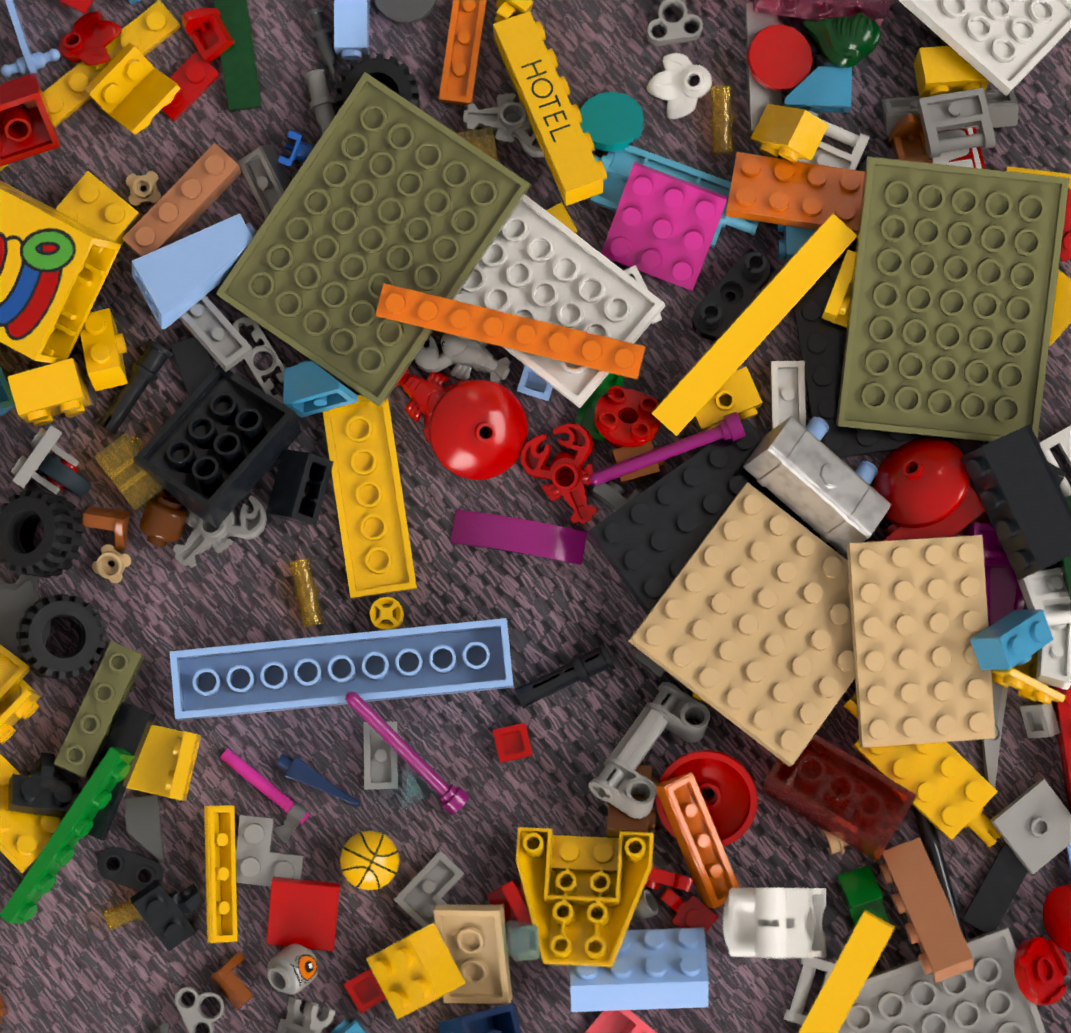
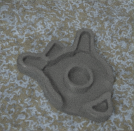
(14, 601)

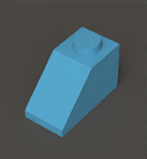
(824, 90)
(313, 390)

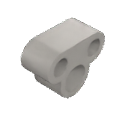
(674, 32)
(193, 1014)

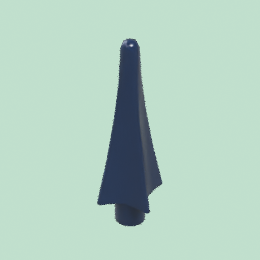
(303, 773)

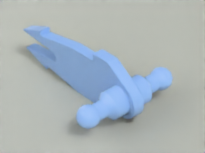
(30, 61)

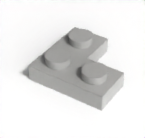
(254, 857)
(428, 888)

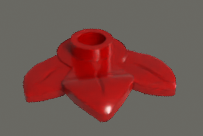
(89, 39)

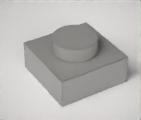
(1039, 720)

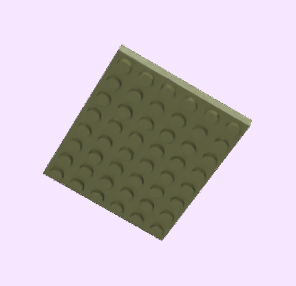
(371, 205)
(951, 300)

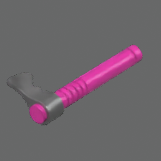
(296, 812)

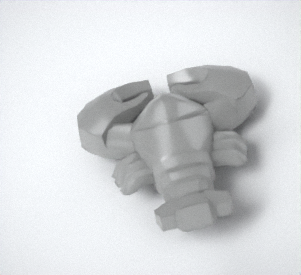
(507, 120)
(466, 355)
(207, 536)

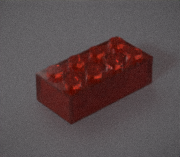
(841, 796)

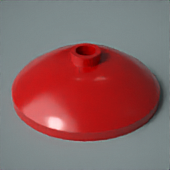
(457, 425)
(931, 490)
(734, 790)

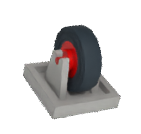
(60, 473)

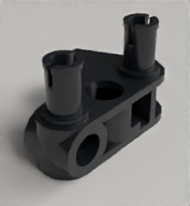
(743, 281)

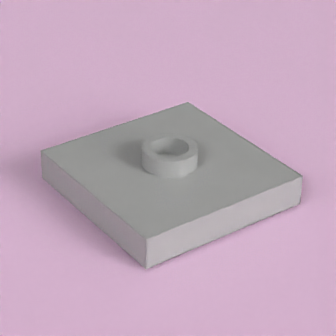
(1035, 826)

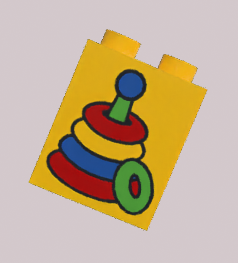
(47, 275)

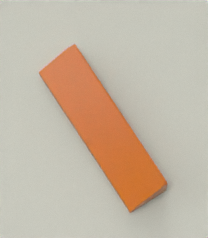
(697, 839)

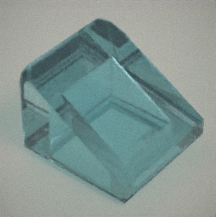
(410, 790)
(522, 940)

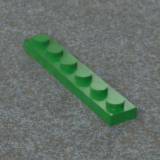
(73, 827)

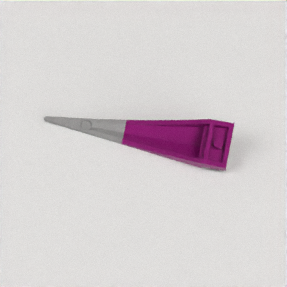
(1002, 597)

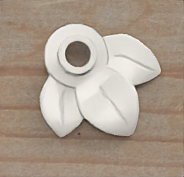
(675, 85)

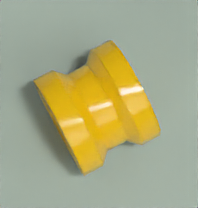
(386, 609)

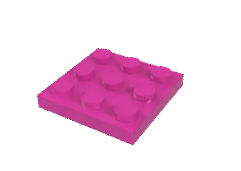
(664, 226)

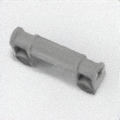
(618, 778)

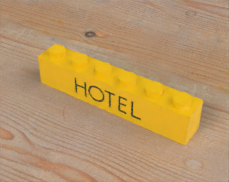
(548, 108)

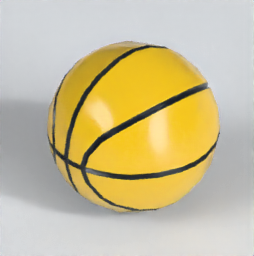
(369, 860)

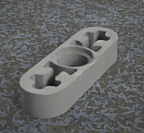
(258, 335)

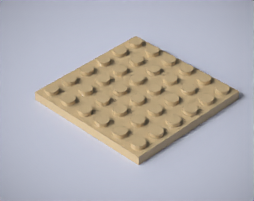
(758, 625)

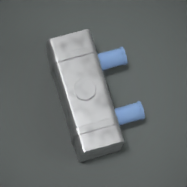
(818, 483)

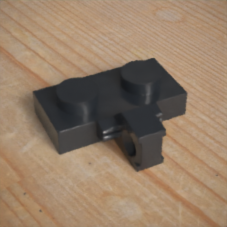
(42, 790)
(168, 913)

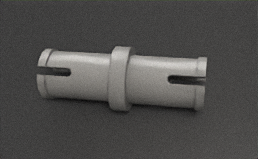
(321, 101)

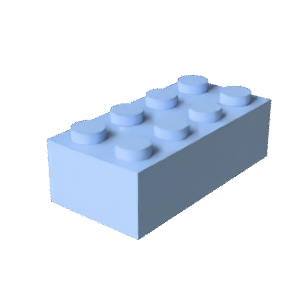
(649, 973)

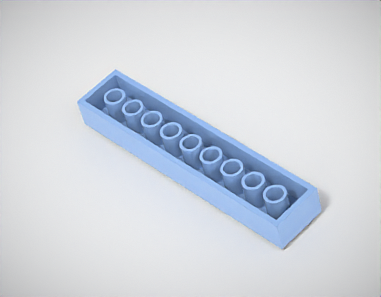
(328, 667)

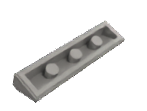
(758, 95)
(1002, 109)
(269, 175)

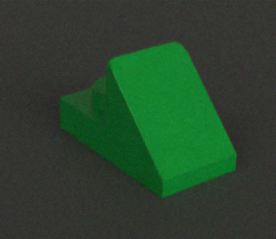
(862, 894)

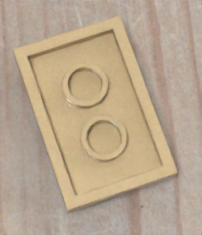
(479, 949)

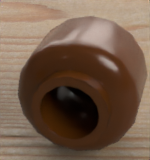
(163, 520)

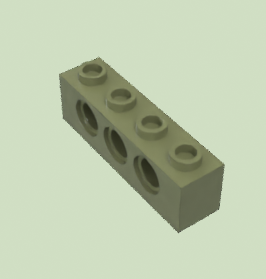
(99, 710)

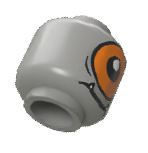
(292, 969)

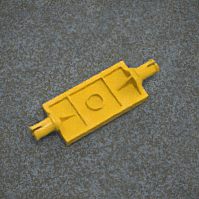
(945, 784)

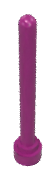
(728, 429)
(451, 797)

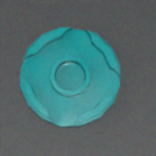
(612, 120)

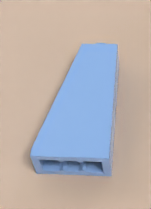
(351, 28)
(190, 268)

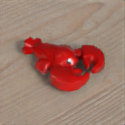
(424, 395)
(565, 469)

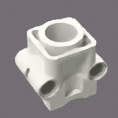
(775, 922)

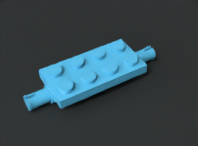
(618, 168)

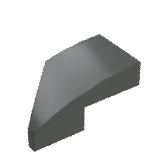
(144, 824)

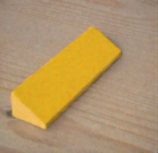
(220, 874)

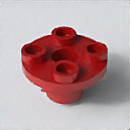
(626, 417)

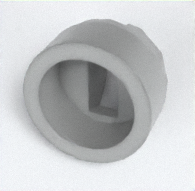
(646, 906)

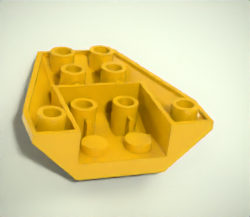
(582, 891)

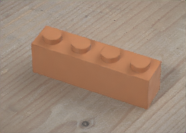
(183, 202)
(926, 910)

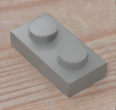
(379, 760)

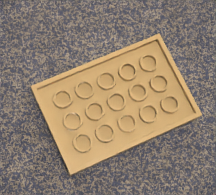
(912, 643)

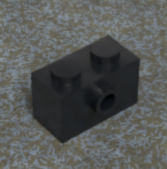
(299, 487)

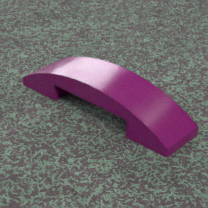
(518, 536)

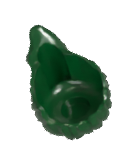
(845, 39)

